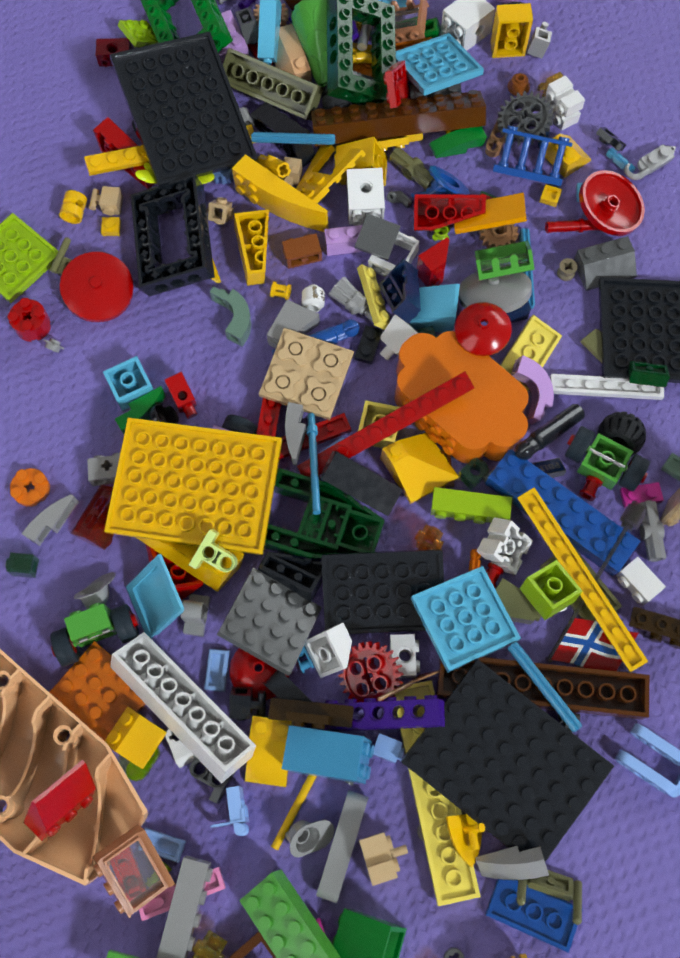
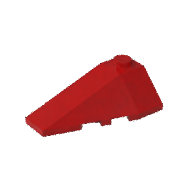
(441, 210)
(183, 581)

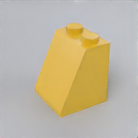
(374, 157)

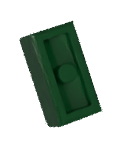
(648, 374)

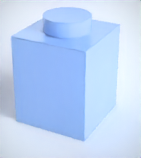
(388, 749)

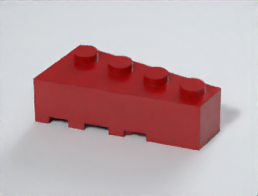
(112, 138)

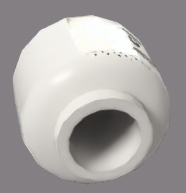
(313, 298)

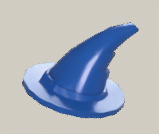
(444, 183)

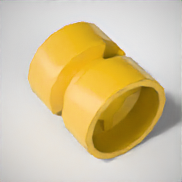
(73, 206)

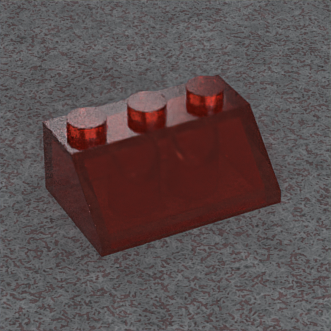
(93, 520)

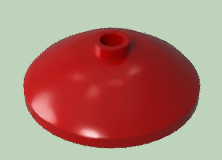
(482, 339)
(244, 675)

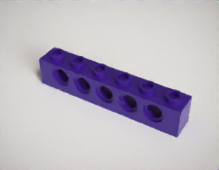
(432, 717)

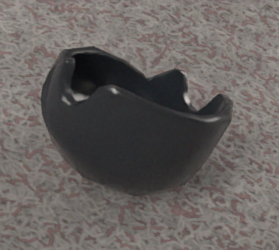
(163, 414)

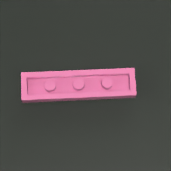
(163, 901)

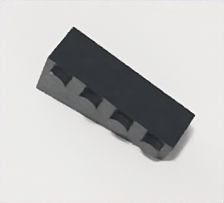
(269, 119)

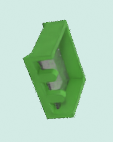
(504, 260)

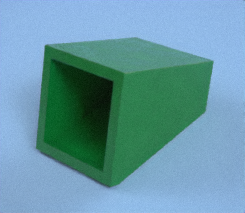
(367, 936)

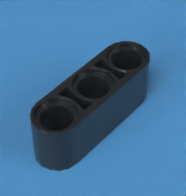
(284, 688)

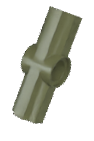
(411, 167)

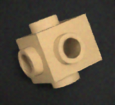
(215, 213)

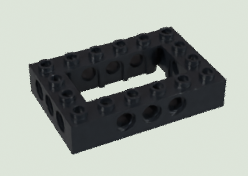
(146, 206)

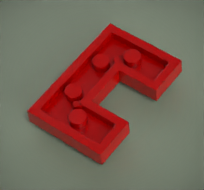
(396, 83)

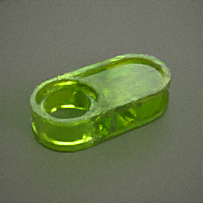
(136, 773)

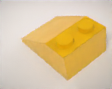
(267, 760)

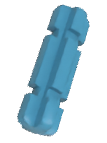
(619, 160)

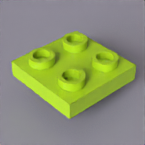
(138, 32)

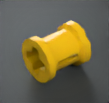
(275, 287)

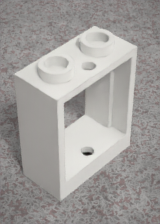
(383, 267)

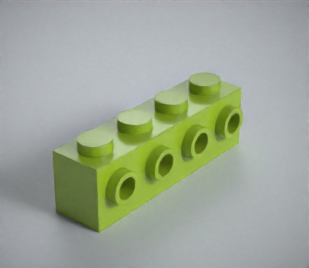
(469, 505)

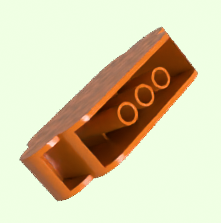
(480, 421)

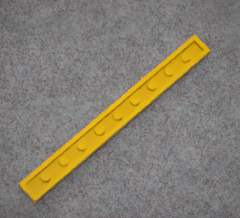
(122, 158)
(575, 567)

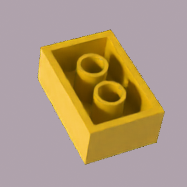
(511, 30)

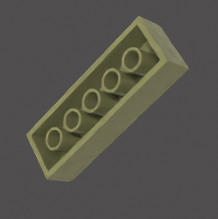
(272, 84)

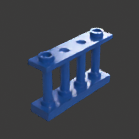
(536, 174)

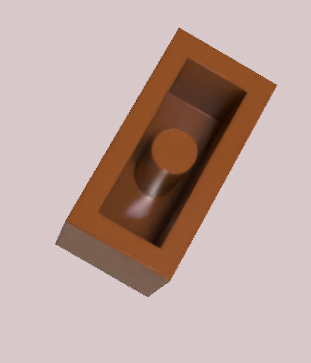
(302, 250)

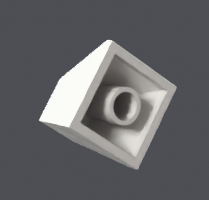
(330, 650)

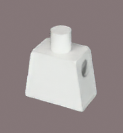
(395, 335)

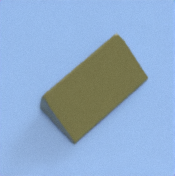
(594, 343)

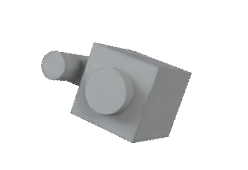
(539, 41)

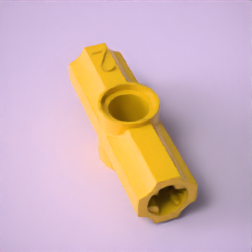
(275, 165)

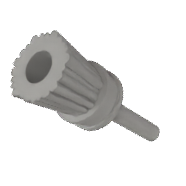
(348, 296)

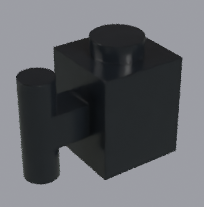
(242, 702)

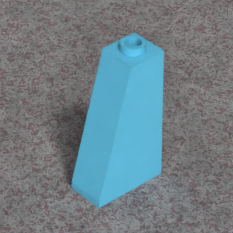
(269, 30)

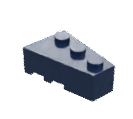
(402, 290)

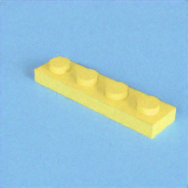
(373, 296)

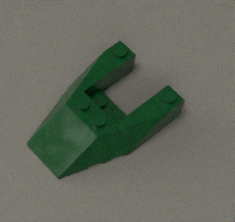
(339, 528)

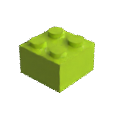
(550, 589)

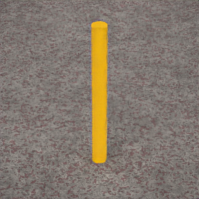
(293, 812)

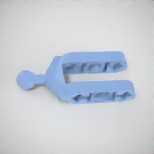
(645, 772)

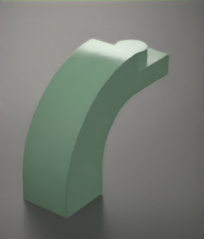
(240, 326)

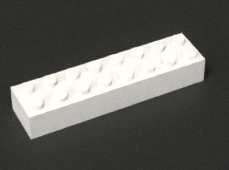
(183, 707)

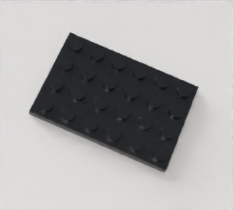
(375, 588)

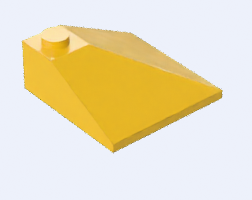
(417, 466)

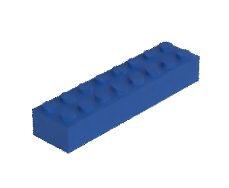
(583, 525)

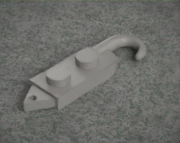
(651, 162)

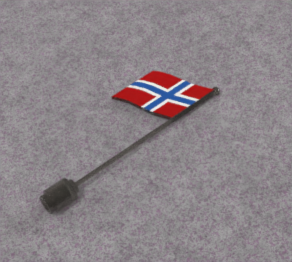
(583, 639)

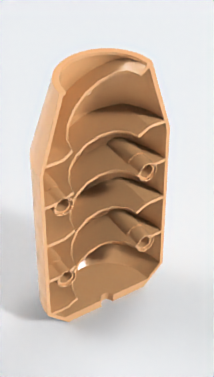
(36, 756)

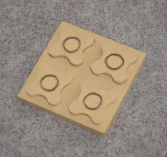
(306, 373)

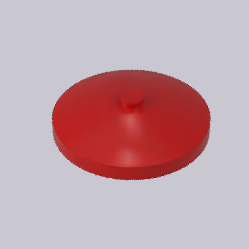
(611, 203)
(96, 286)

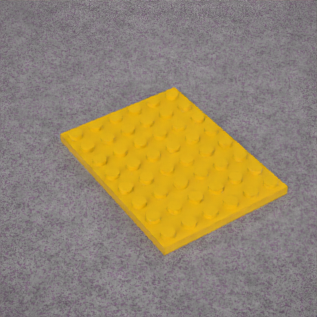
(193, 479)

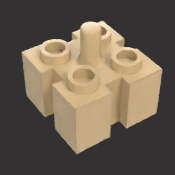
(381, 857)

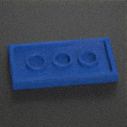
(540, 917)

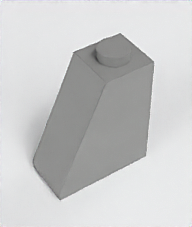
(294, 318)

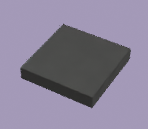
(377, 236)

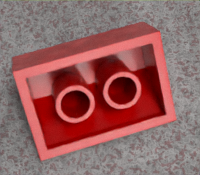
(60, 802)

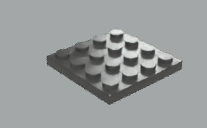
(269, 621)

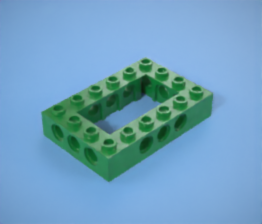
(206, 10)

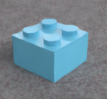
(128, 381)

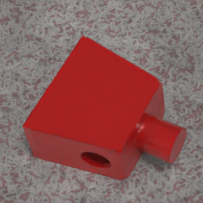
(180, 390)

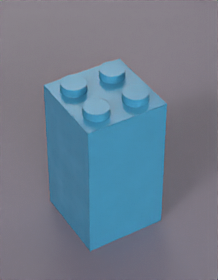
(328, 754)

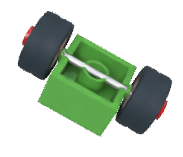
(606, 460)
(91, 626)

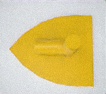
(465, 836)

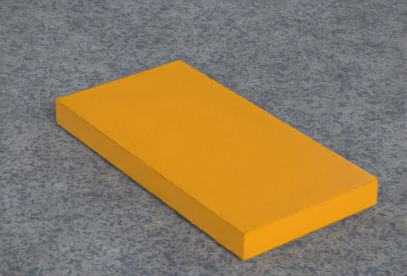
(498, 213)

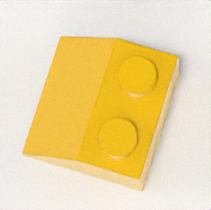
(573, 157)
(135, 737)

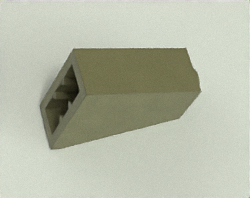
(516, 603)

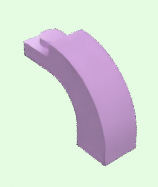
(538, 383)

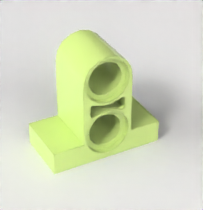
(219, 554)

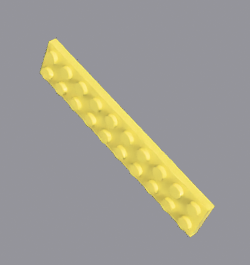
(450, 874)

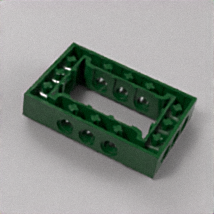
(340, 76)

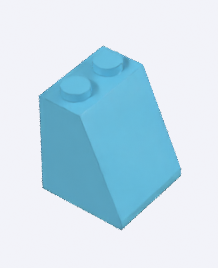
(437, 308)

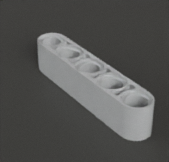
(342, 846)

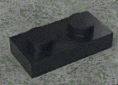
(368, 344)

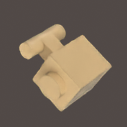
(296, 171)
(109, 200)

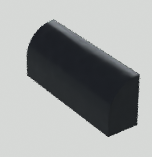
(360, 483)

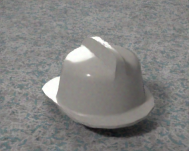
(97, 591)
(309, 837)

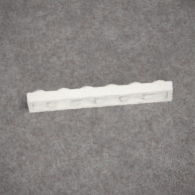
(603, 387)

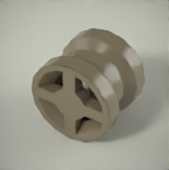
(567, 274)

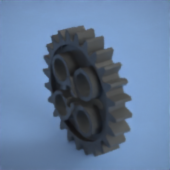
(525, 117)

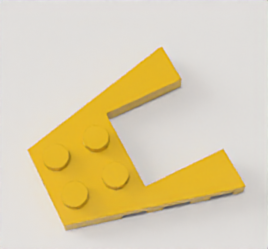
(316, 184)

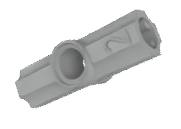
(652, 533)

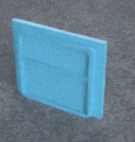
(155, 597)

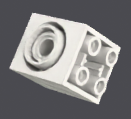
(468, 21)
(365, 194)

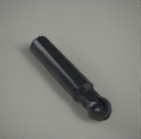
(549, 431)

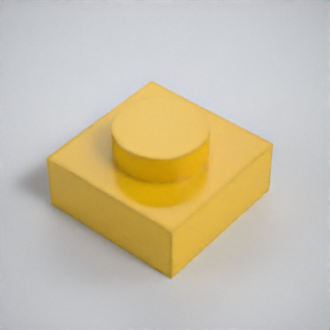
(550, 195)
(110, 226)

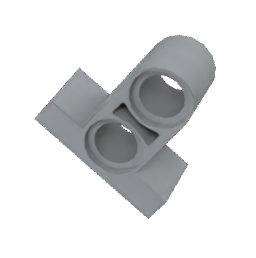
(195, 614)

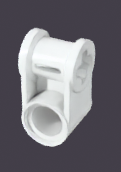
(180, 752)

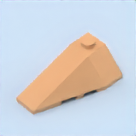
(291, 54)

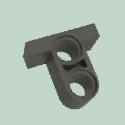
(207, 778)

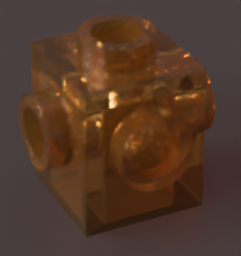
(429, 533)

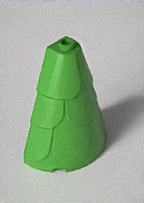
(311, 28)

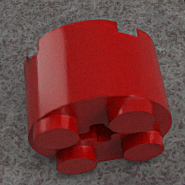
(29, 320)

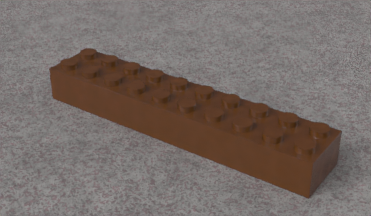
(409, 118)
(580, 688)

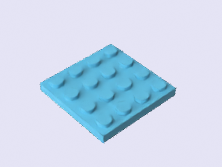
(438, 64)
(465, 618)

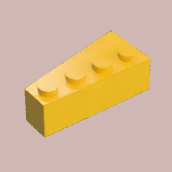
(252, 236)

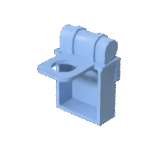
(237, 811)

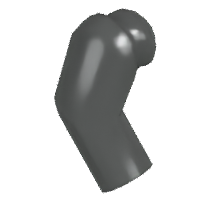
(399, 197)

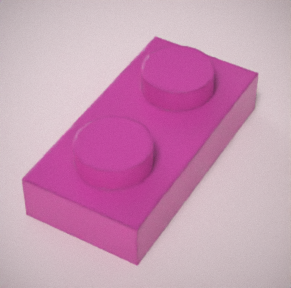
(642, 493)

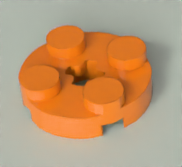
(24, 478)

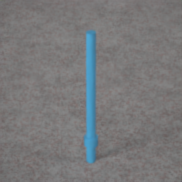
(312, 432)

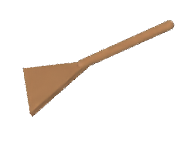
(418, 678)

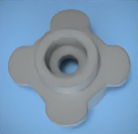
(53, 345)

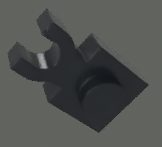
(608, 137)

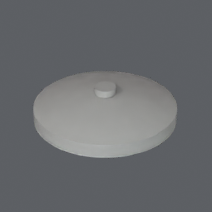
(504, 291)

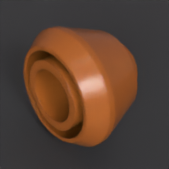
(518, 84)

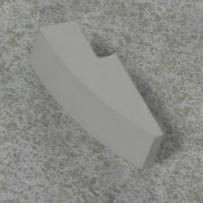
(294, 430)
(50, 519)
(512, 864)

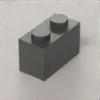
(248, 25)

